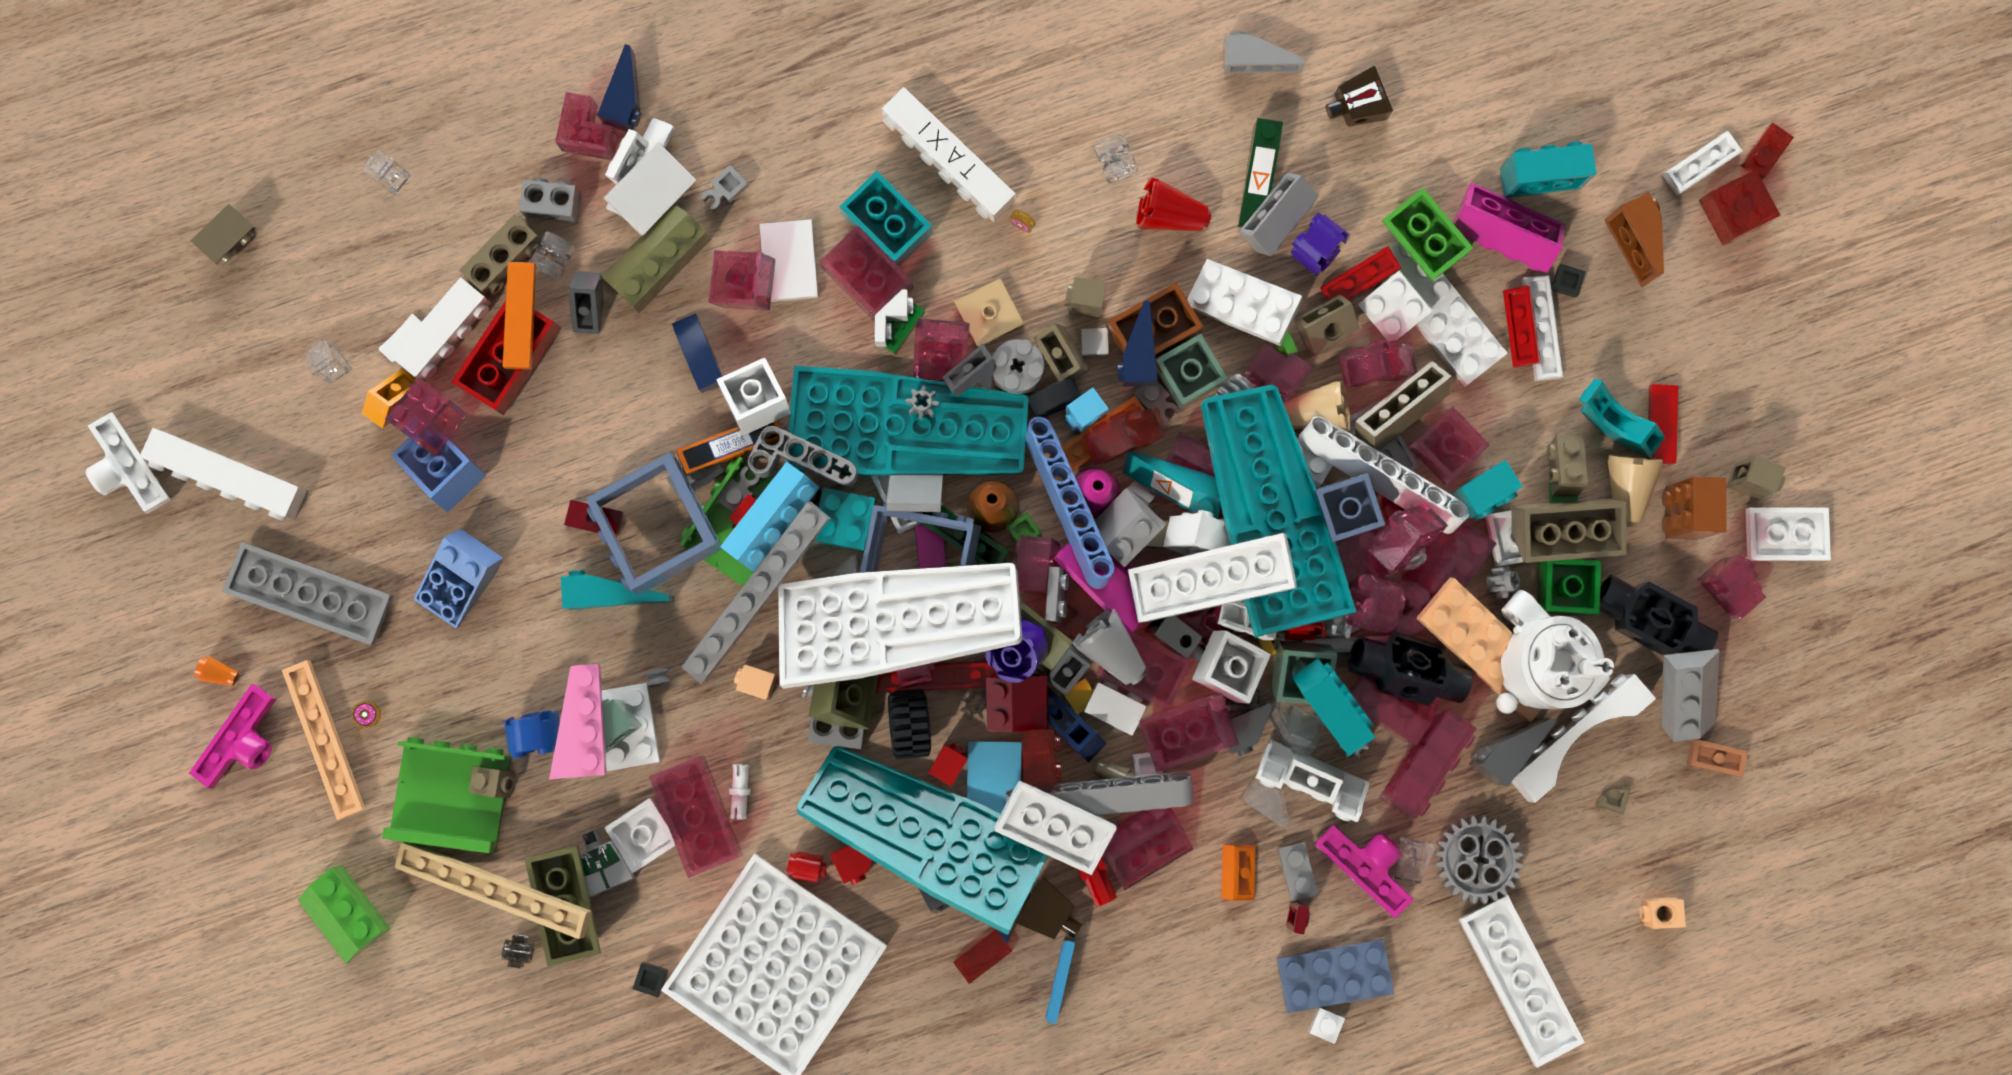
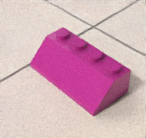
(1509, 228)
(1114, 595)

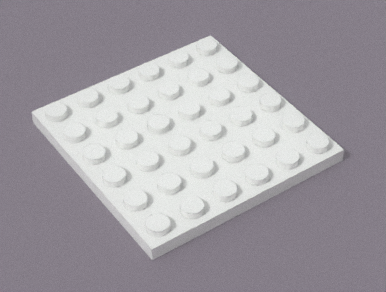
(774, 967)

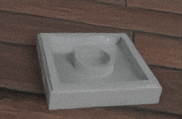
(915, 492)

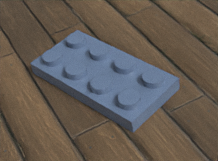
(1335, 975)

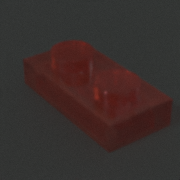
(1767, 150)

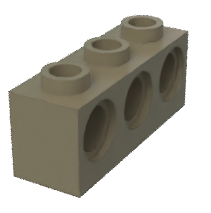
(501, 242)

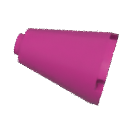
(1104, 479)

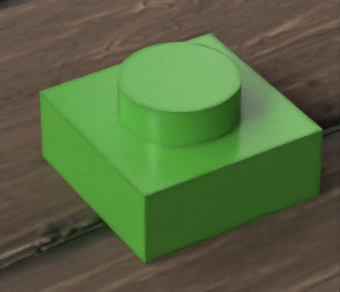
(1287, 346)

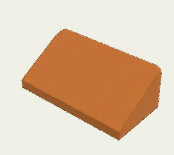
(1238, 872)

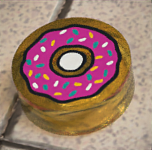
(1022, 221)
(366, 714)

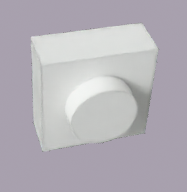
(1326, 1025)

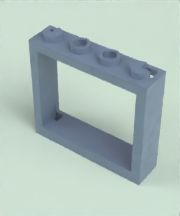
(878, 525)
(677, 564)

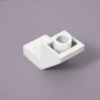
(895, 310)

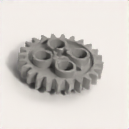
(1502, 861)

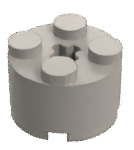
(1022, 353)

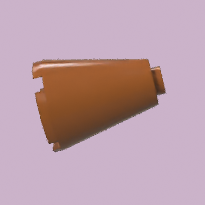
(992, 516)

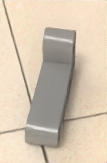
(805, 461)

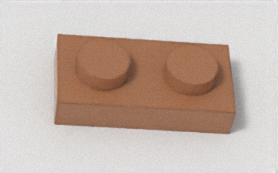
(1717, 758)

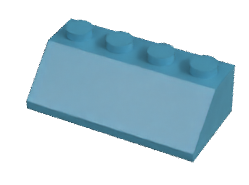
(770, 516)

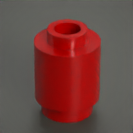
(806, 866)

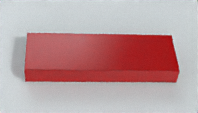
(1363, 275)
(1521, 326)
(1664, 412)

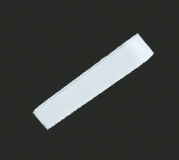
(1386, 474)

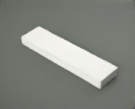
(1546, 329)

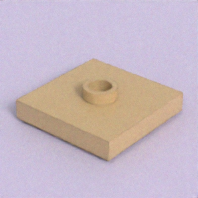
(989, 313)

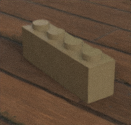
(1403, 406)

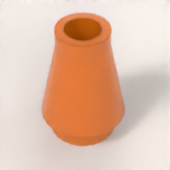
(213, 671)

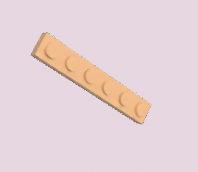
(323, 739)

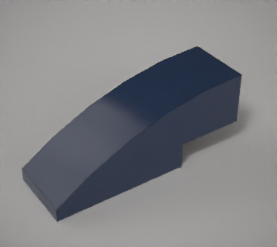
(697, 352)

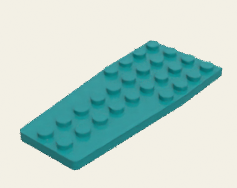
(870, 424)
(1271, 492)
(924, 836)

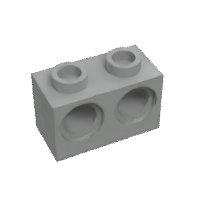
(548, 206)
(835, 736)

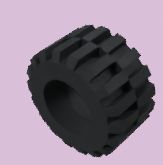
(909, 724)

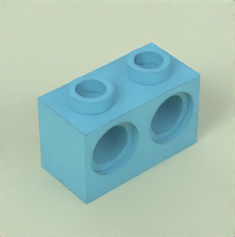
(1085, 411)

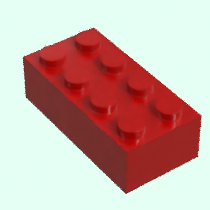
(483, 370)

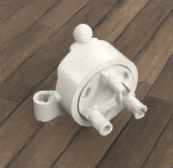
(1549, 659)

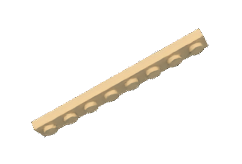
(493, 889)

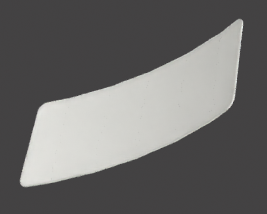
(399, 337)

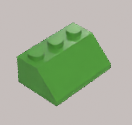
(1427, 234)
(343, 913)

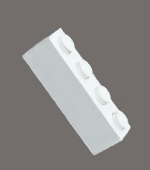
(441, 330)

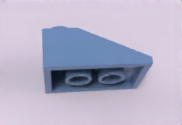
(442, 477)

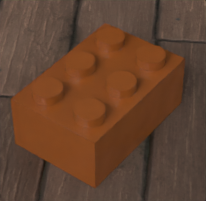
(1171, 321)
(1695, 508)

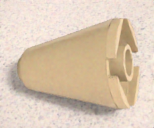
(1325, 402)
(1633, 482)

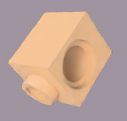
(755, 682)
(1673, 917)

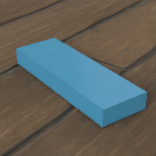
(1060, 980)

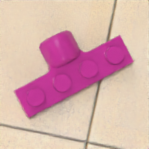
(237, 739)
(1368, 866)

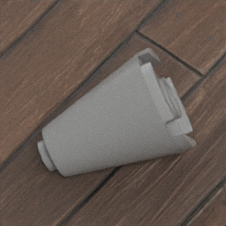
(1111, 648)

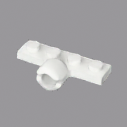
(123, 466)

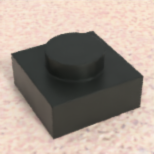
(1568, 280)
(650, 979)

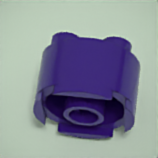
(1320, 244)
(1023, 659)

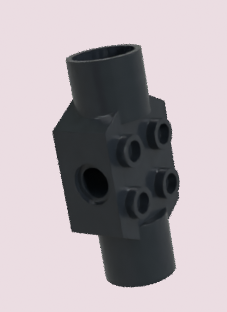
(1655, 617)
(1410, 669)

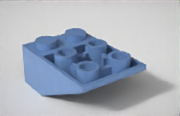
(457, 577)

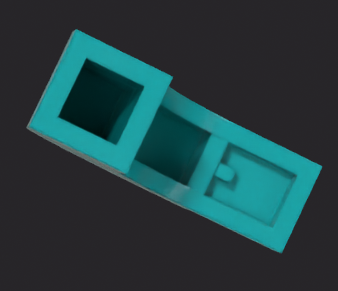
(1619, 423)

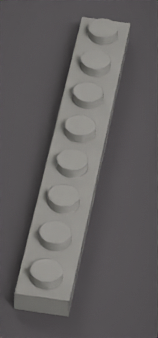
(756, 592)

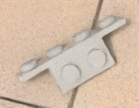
(634, 148)

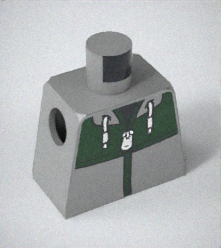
(603, 864)

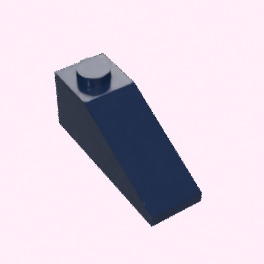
(621, 101)
(1138, 359)
(1073, 728)

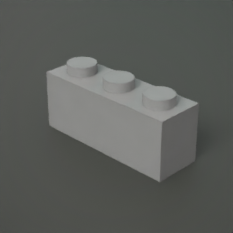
(1279, 214)

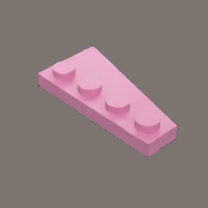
(581, 729)

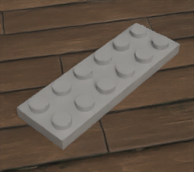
(307, 593)

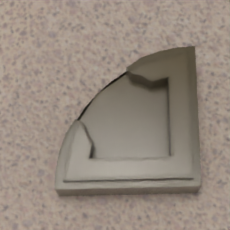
(1614, 799)

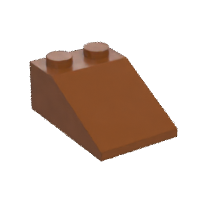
(1639, 236)

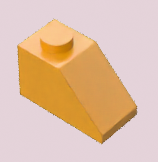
(385, 396)

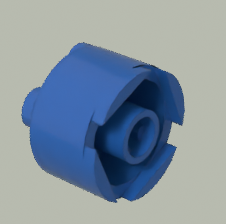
(532, 733)

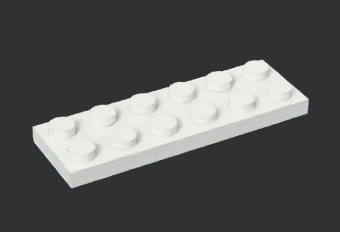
(1452, 326)
(1212, 578)
(1521, 981)

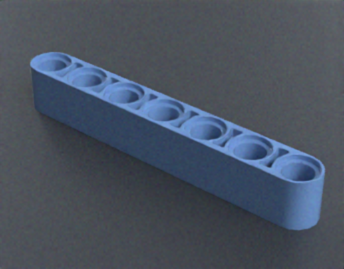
(1069, 513)

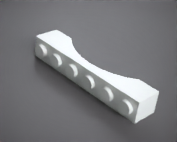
(1539, 774)

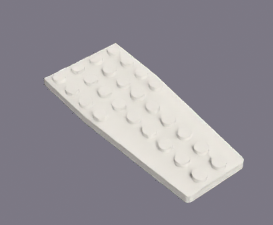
(893, 620)

